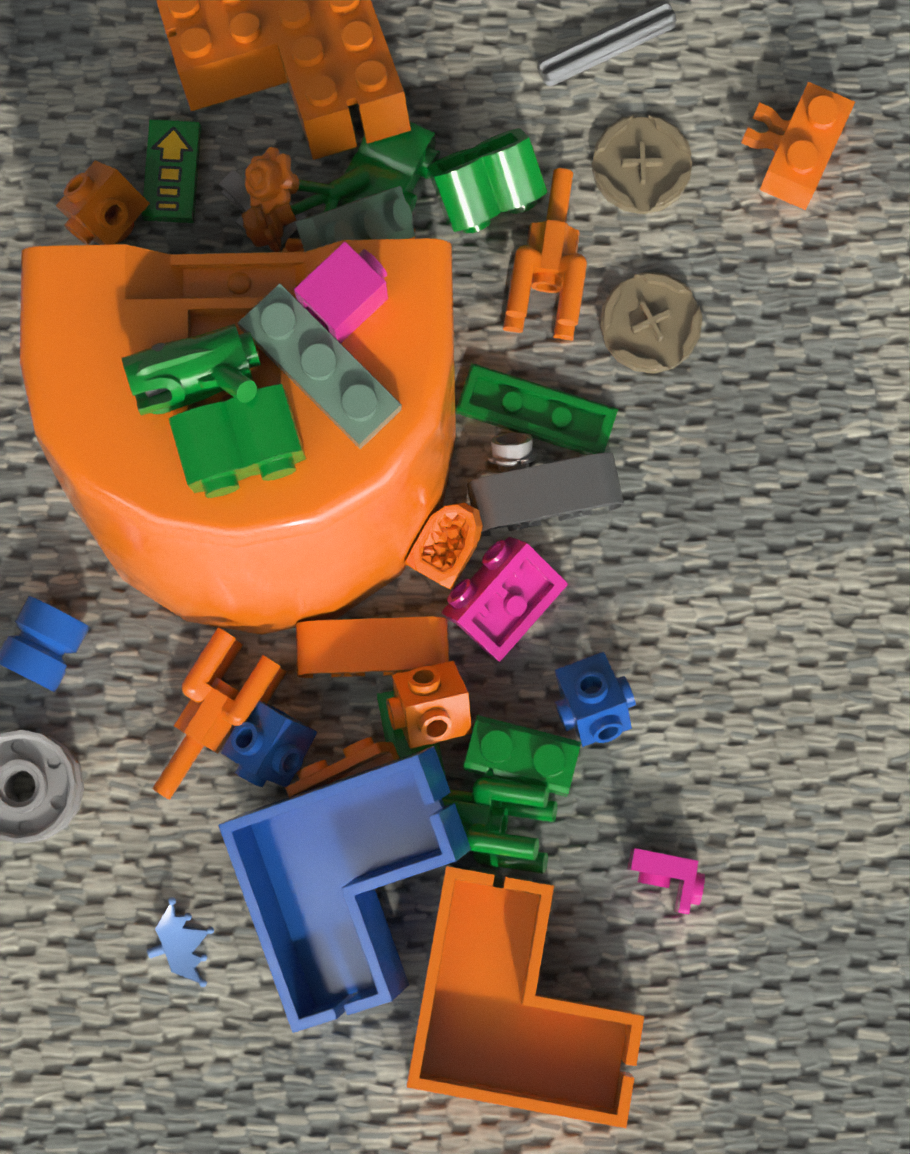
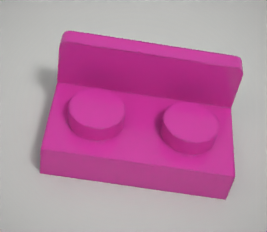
(504, 596)

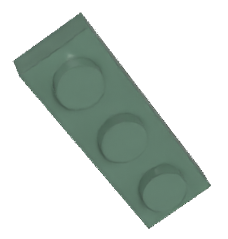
(372, 217)
(320, 366)

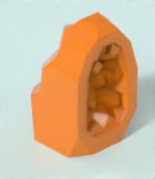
(446, 543)

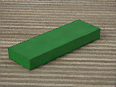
(536, 410)

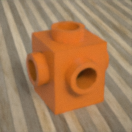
(101, 205)
(430, 704)

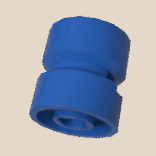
(42, 643)

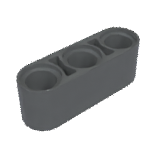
(546, 491)

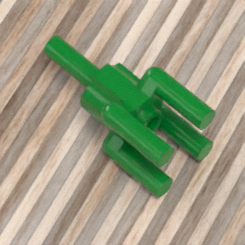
(486, 821)

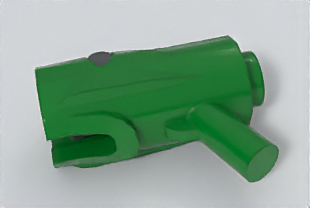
(192, 370)

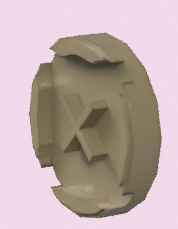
(642, 164)
(650, 322)

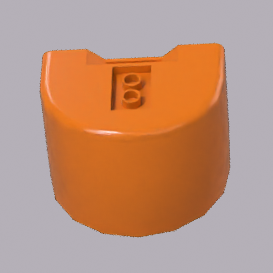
(274, 546)

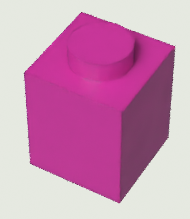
(344, 290)

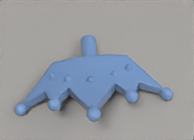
(179, 943)

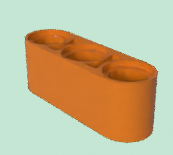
(370, 645)

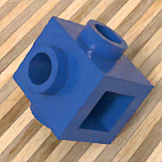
(593, 700)
(269, 746)

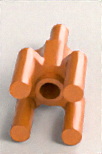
(549, 264)
(215, 705)

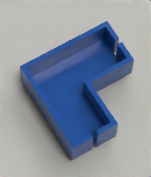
(314, 873)

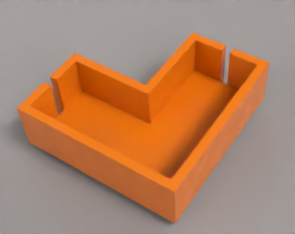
(322, 48)
(489, 1031)

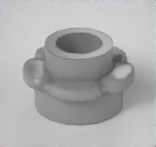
(512, 451)

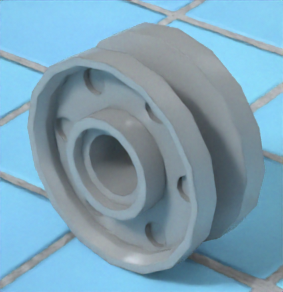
(56, 791)

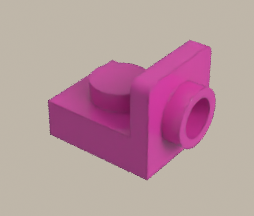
(659, 869)

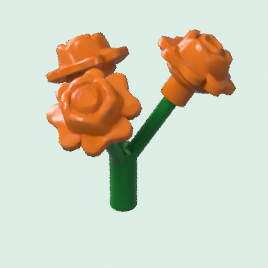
(270, 191)

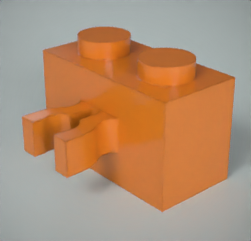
(800, 144)

